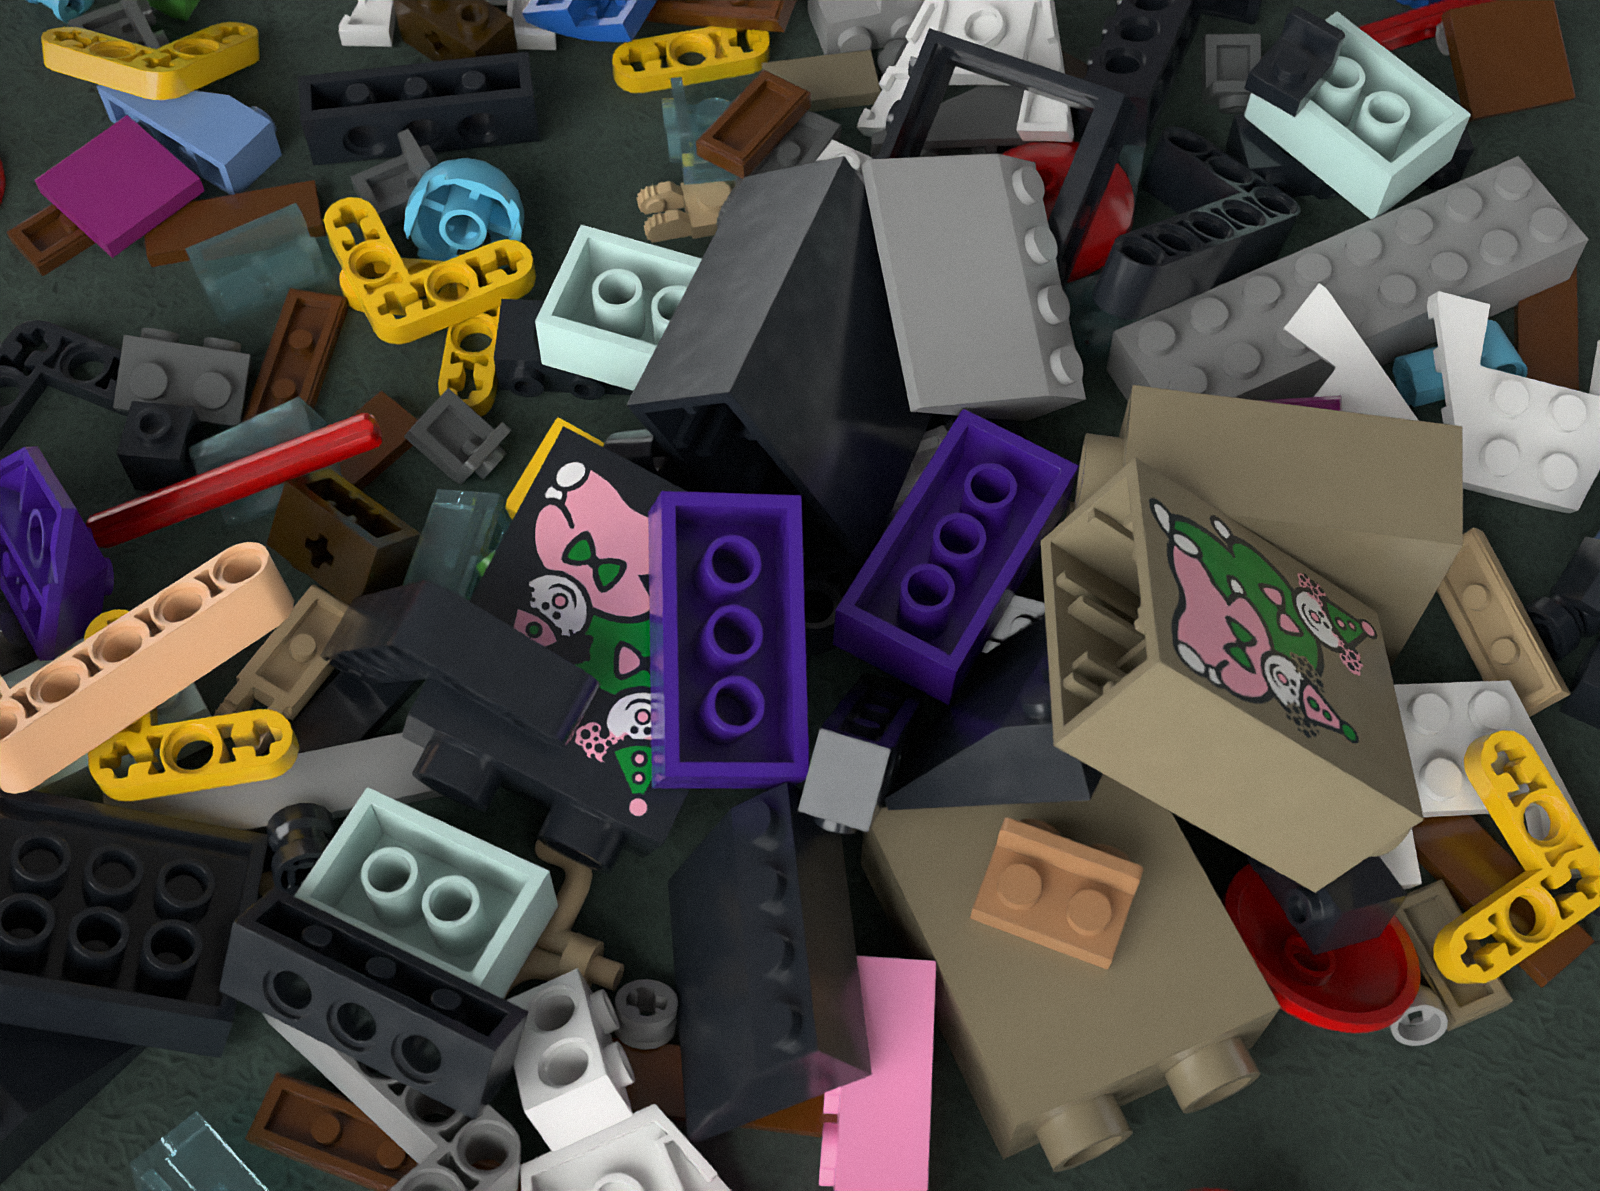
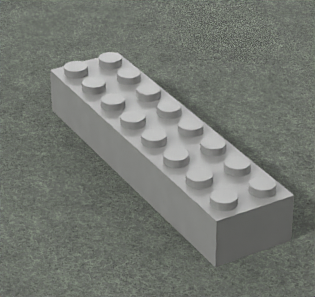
(1476, 239)

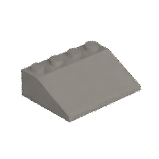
(973, 285)

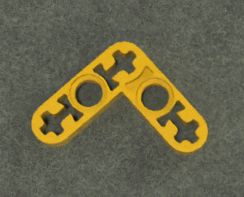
(716, 44)
(147, 71)
(403, 290)
(454, 358)
(146, 736)
(1545, 864)

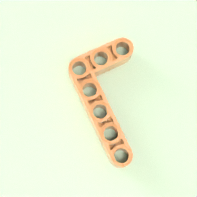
(137, 663)

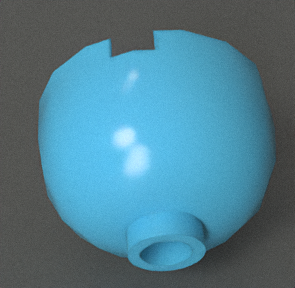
(459, 205)

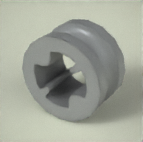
(641, 1030)

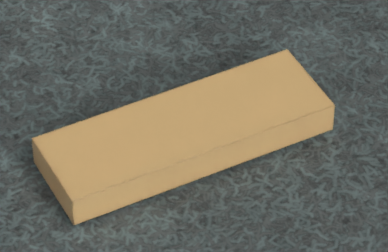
(1497, 625)

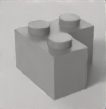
(860, 24)

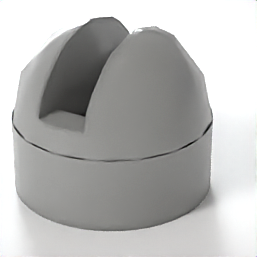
(1428, 1026)

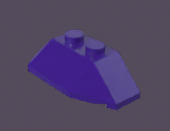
(47, 556)

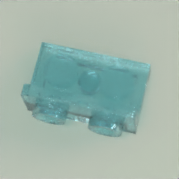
(684, 126)

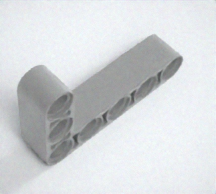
(441, 1148)

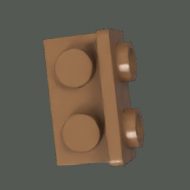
(1057, 891)

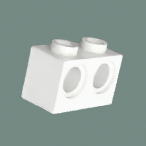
(567, 1061)

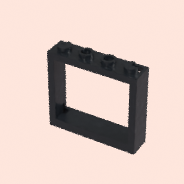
(1096, 155)

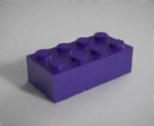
(954, 556)
(727, 641)

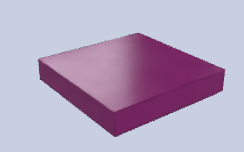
(119, 186)

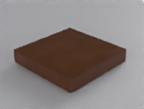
(1507, 57)

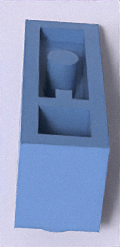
(205, 132)

